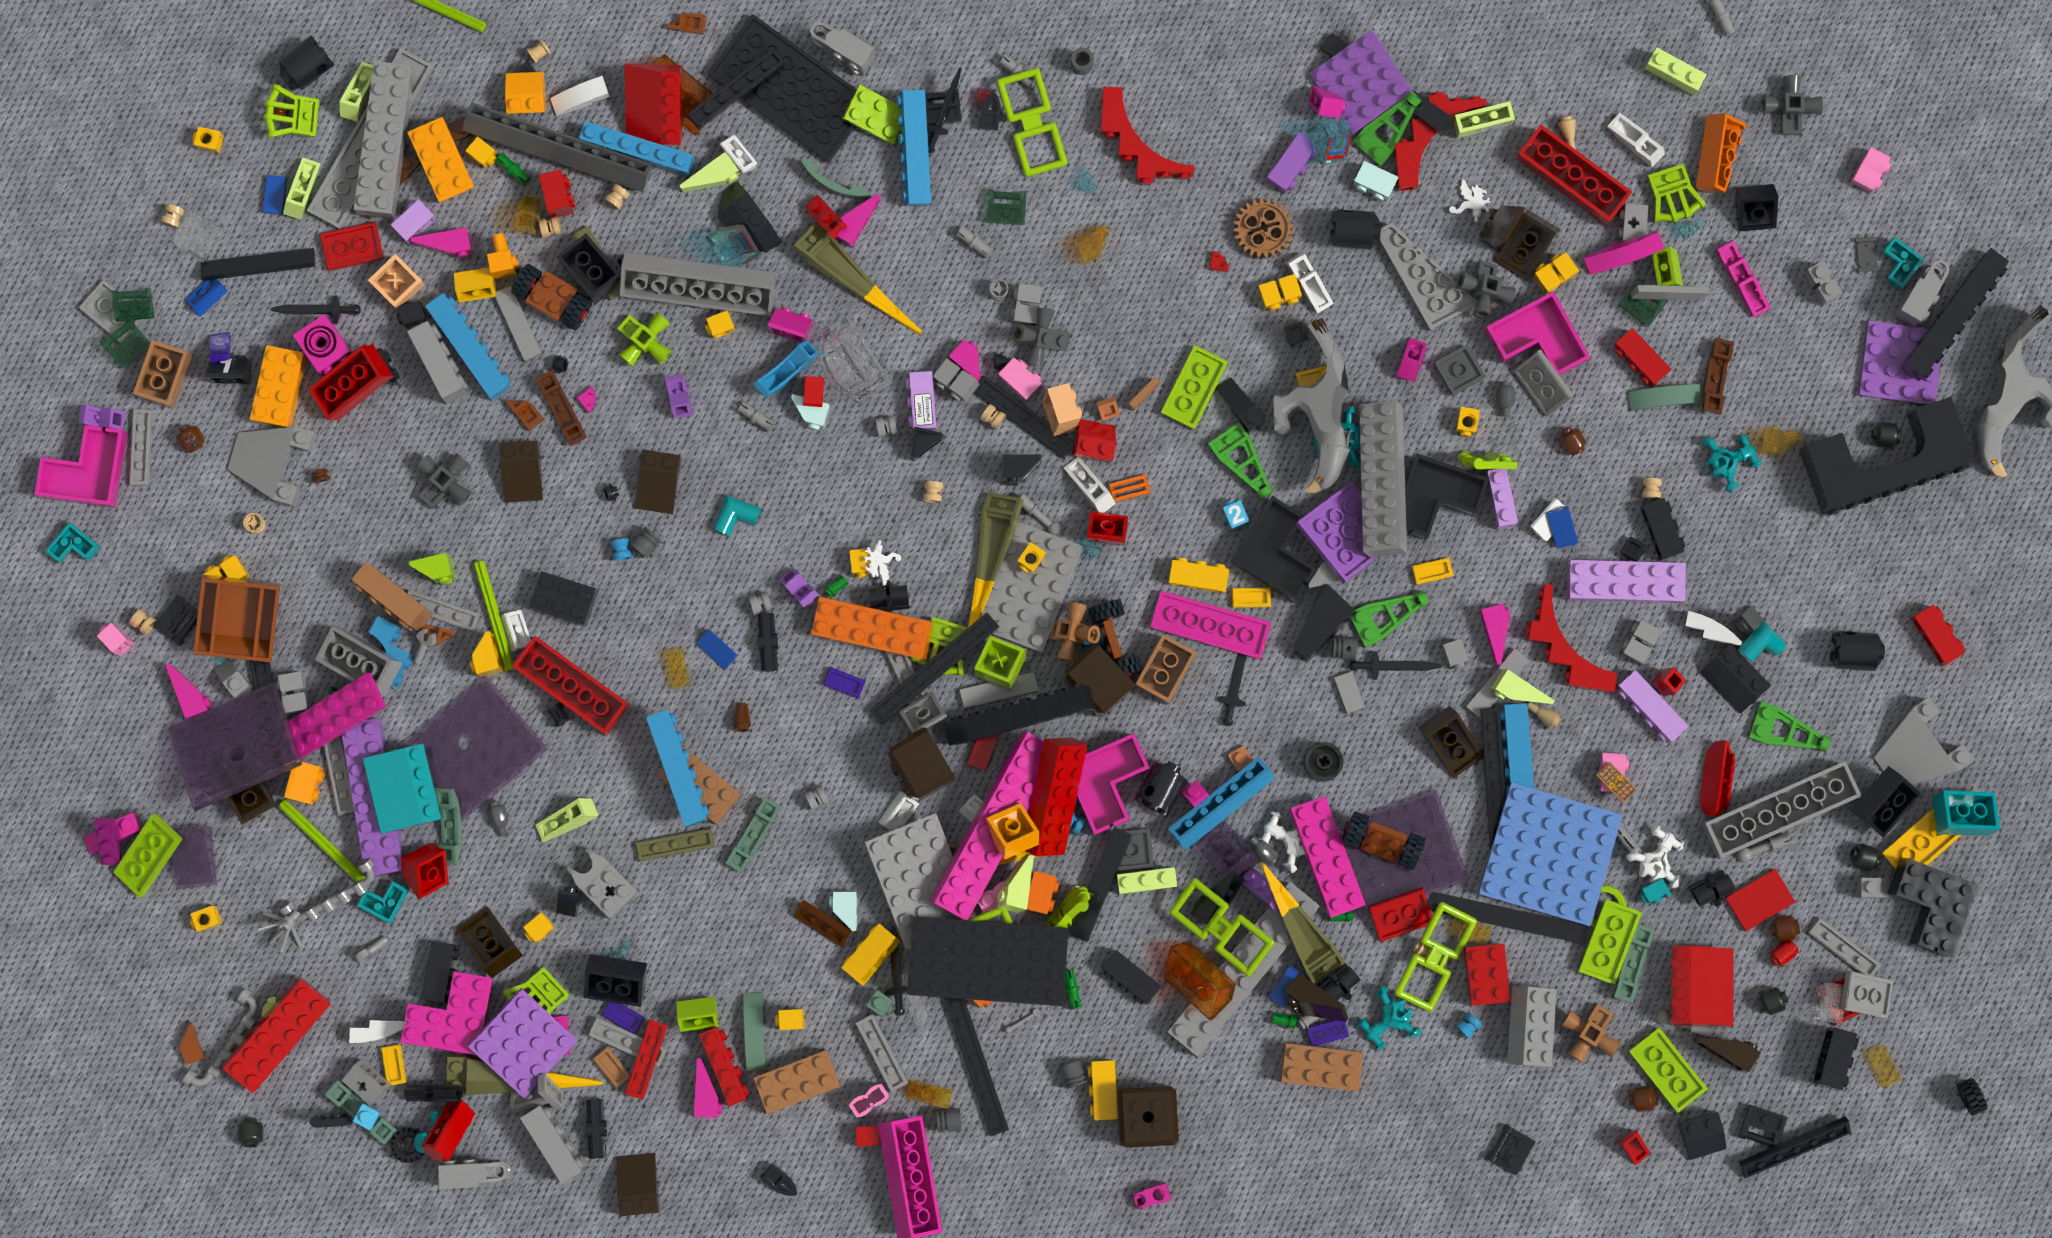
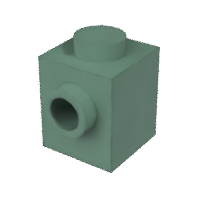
(880, 1004)

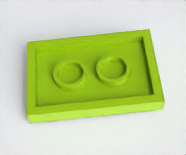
(873, 114)

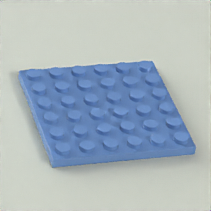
(1550, 854)

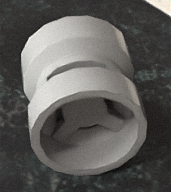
(996, 289)
(890, 424)
(760, 603)
(821, 797)

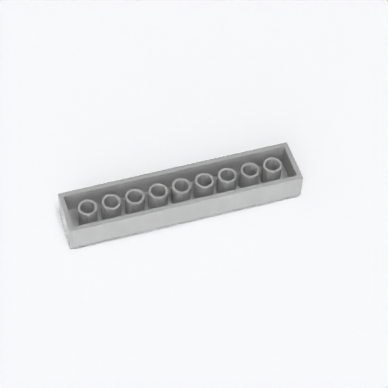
(1192, 1027)

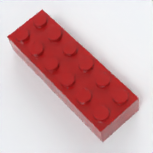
(1573, 175)
(571, 685)
(1056, 793)
(276, 1034)

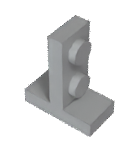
(541, 1094)

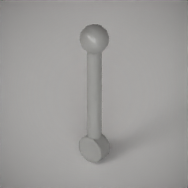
(1008, 1029)

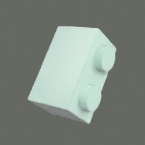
(1375, 181)

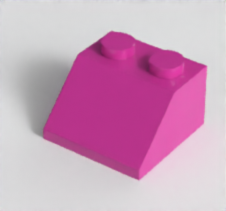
(790, 325)

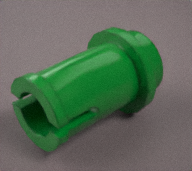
(836, 586)
(1348, 916)
(1284, 1020)

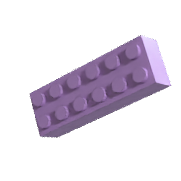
(1626, 581)

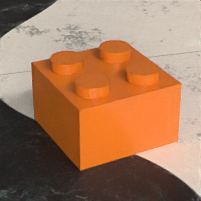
(1041, 892)

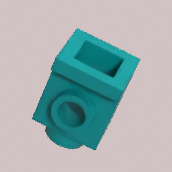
(1654, 892)

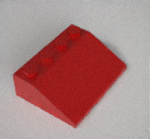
(654, 102)
(1702, 986)

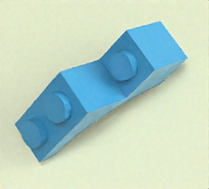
(786, 370)
(387, 634)

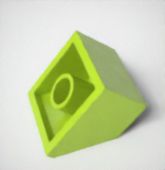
(436, 567)

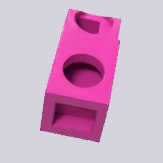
(1152, 1196)

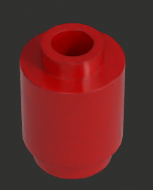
(1783, 953)

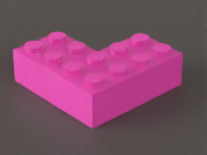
(1543, 326)
(93, 478)
(1100, 774)
(458, 1024)

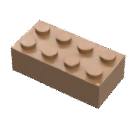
(388, 594)
(716, 792)
(1321, 1067)
(797, 1082)

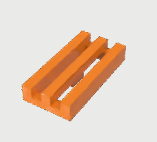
(1127, 481)

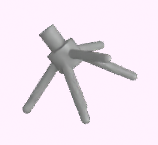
(285, 922)

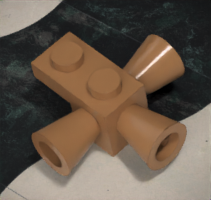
(1073, 632)
(1590, 1033)

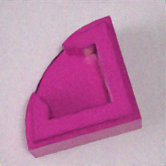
(587, 399)

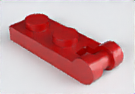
(825, 216)

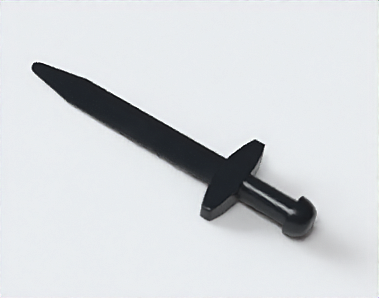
(937, 128)
(334, 309)
(1376, 665)
(1232, 700)
(897, 989)

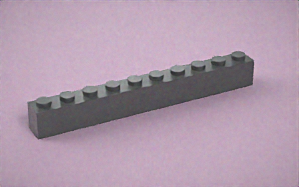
(557, 147)

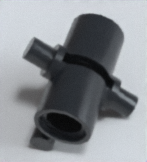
(889, 597)
(1712, 888)
(1340, 982)

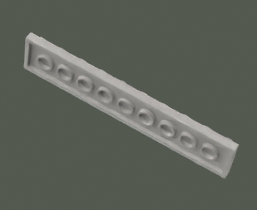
(338, 191)

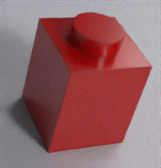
(1668, 681)
(867, 1136)

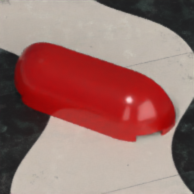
(1717, 779)

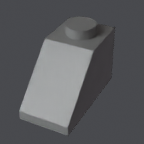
(1322, 577)
(233, 679)
(1874, 888)

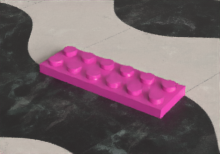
(1210, 625)
(336, 714)
(1327, 857)

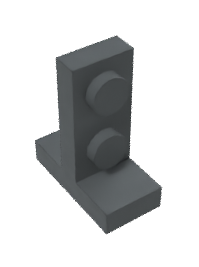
(1745, 623)

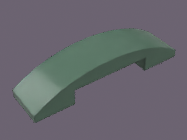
(854, 193)
(1665, 396)
(450, 823)
(754, 835)
(1633, 963)
(754, 1031)
(351, 1104)

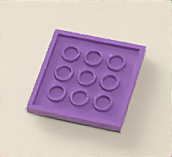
(1364, 79)
(1884, 354)
(1337, 532)
(522, 1042)

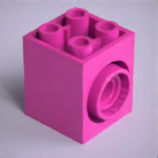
(312, 338)

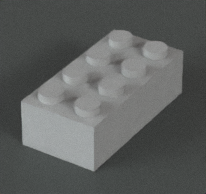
(438, 364)
(355, 657)
(1531, 1026)
(553, 1144)

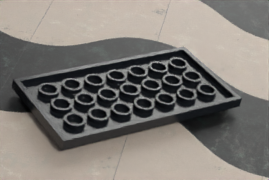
(798, 97)
(988, 961)

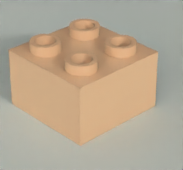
(396, 282)
(1061, 409)

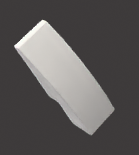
(580, 96)
(1636, 139)
(1309, 282)
(1712, 629)
(376, 1031)

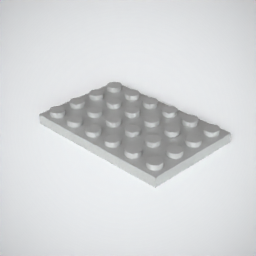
(1030, 602)
(909, 867)

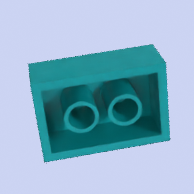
(1966, 813)

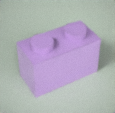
(413, 220)

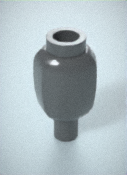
(1505, 397)
(498, 817)
(1263, 851)

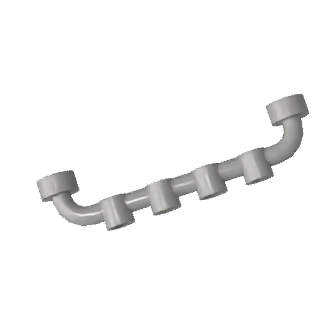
(343, 895)
(235, 1039)

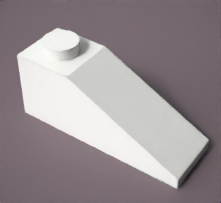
(1090, 485)

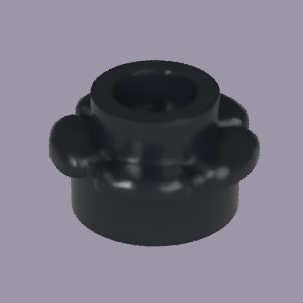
(999, 361)
(560, 364)
(611, 492)

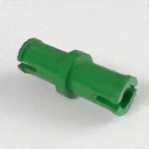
(513, 169)
(1072, 990)

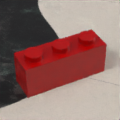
(1641, 358)
(1938, 635)
(448, 1130)

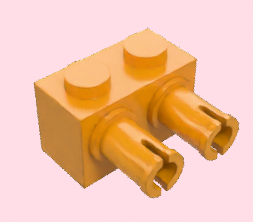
(502, 261)

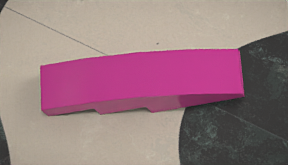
(1623, 253)
(1742, 278)

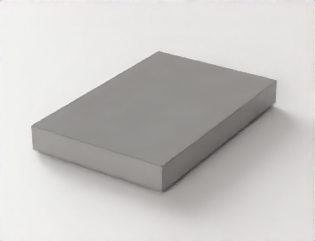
(100, 309)
(1543, 383)
(1866, 994)

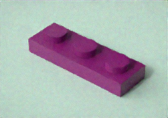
(107, 841)

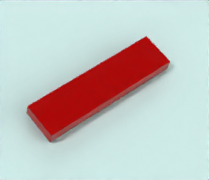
(646, 1059)

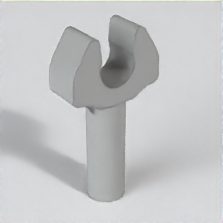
(424, 643)
(366, 953)

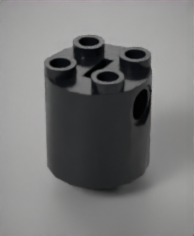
(304, 64)
(1355, 229)
(1857, 650)
(1161, 788)

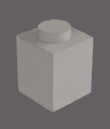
(1455, 654)

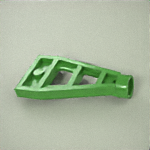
(1372, 144)
(1230, 440)
(1366, 627)
(1764, 722)

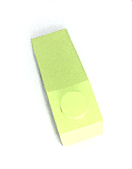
(357, 93)
(714, 174)
(301, 188)
(1513, 687)
(566, 819)
(1015, 890)

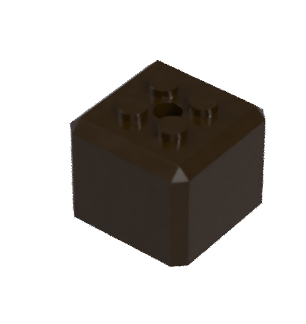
(1103, 675)
(920, 765)
(1131, 1107)

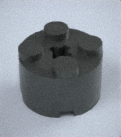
(1313, 766)

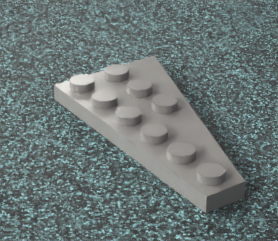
(1425, 281)

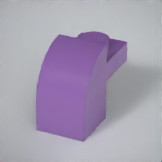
(678, 395)
(101, 417)
(798, 587)

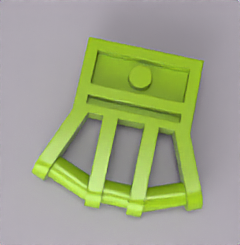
(303, 116)
(1669, 182)
(1487, 461)
(943, 634)
(1072, 904)
(544, 988)

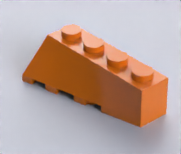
(1718, 152)

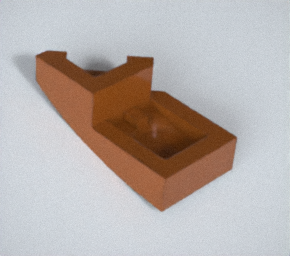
(689, 23)
(526, 412)
(441, 633)
(190, 1046)

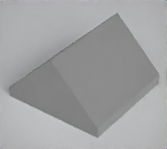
(923, 713)

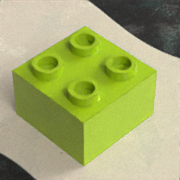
(1000, 663)

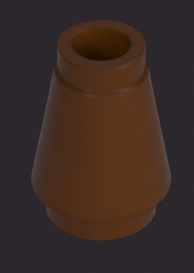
(741, 718)

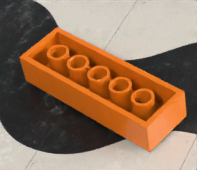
(872, 627)

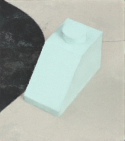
(813, 416)
(845, 907)

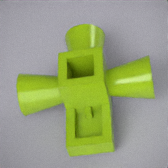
(644, 339)

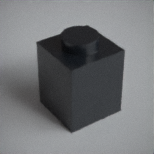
(411, 314)

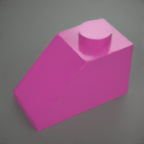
(1326, 102)
(967, 358)
(1411, 360)

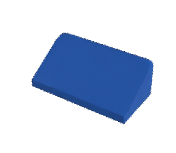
(206, 296)
(1562, 527)
(717, 649)

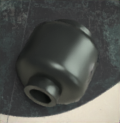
(1886, 434)
(1865, 857)
(1773, 1001)
(250, 1133)

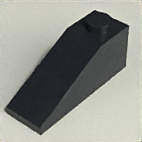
(1240, 405)
(1225, 889)

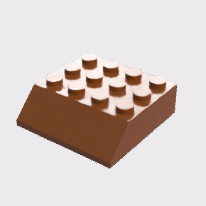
(236, 618)

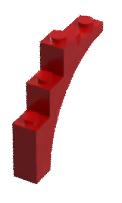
(1131, 147)
(1409, 154)
(1546, 631)

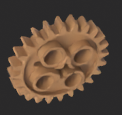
(1270, 245)

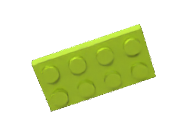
(1194, 387)
(147, 855)
(1609, 941)
(1668, 1070)

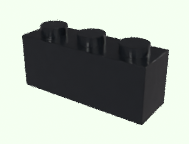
(1663, 529)
(439, 971)
(1130, 978)

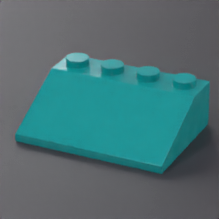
(401, 789)

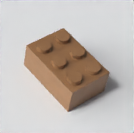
(162, 374)
(1165, 669)

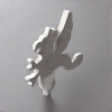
(1475, 203)
(877, 561)

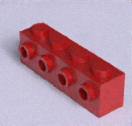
(723, 1066)

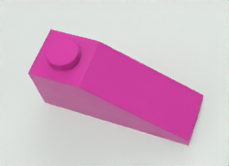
(856, 220)
(450, 242)
(1496, 625)
(189, 696)
(126, 828)
(706, 1096)

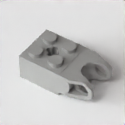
(844, 48)
(1922, 295)
(597, 882)
(470, 1173)

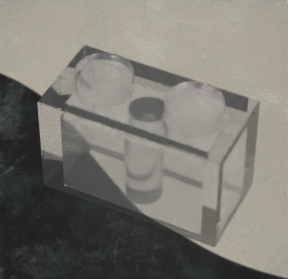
(1829, 1003)

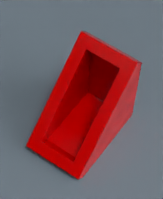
(813, 391)
(1634, 1146)

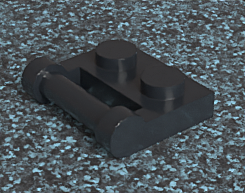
(933, 111)
(172, 618)
(336, 1120)
(1763, 1120)
(1515, 1154)

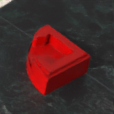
(1218, 262)

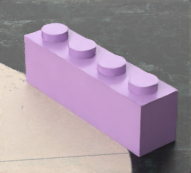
(1652, 707)

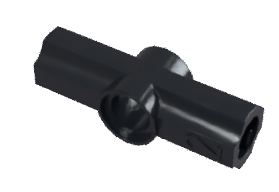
(767, 642)
(424, 1093)
(595, 1128)

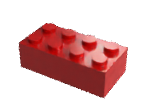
(350, 382)

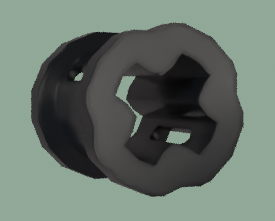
(563, 718)

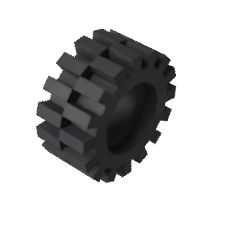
(1972, 1096)
(397, 1149)

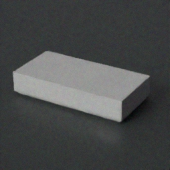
(1349, 692)

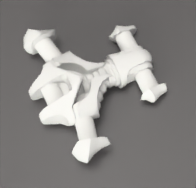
(1290, 838)
(1656, 862)

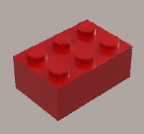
(1487, 974)

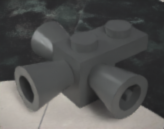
(1792, 106)
(1485, 288)
(1040, 336)
(443, 481)

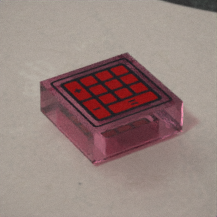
(980, 96)

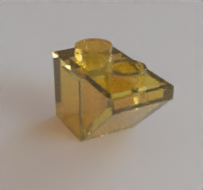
(527, 215)
(1091, 246)
(1777, 442)
(929, 1094)

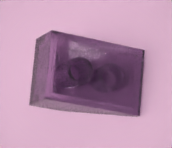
(1226, 851)
(195, 858)

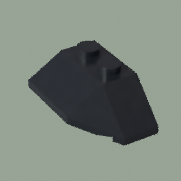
(739, 208)

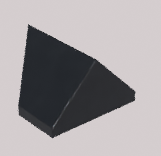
(923, 441)

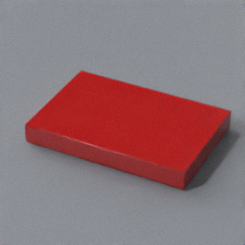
(351, 246)
(1760, 900)
(1400, 914)

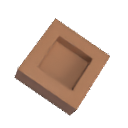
(1108, 408)
(1240, 758)

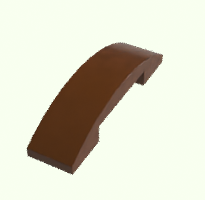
(1715, 376)
(561, 407)

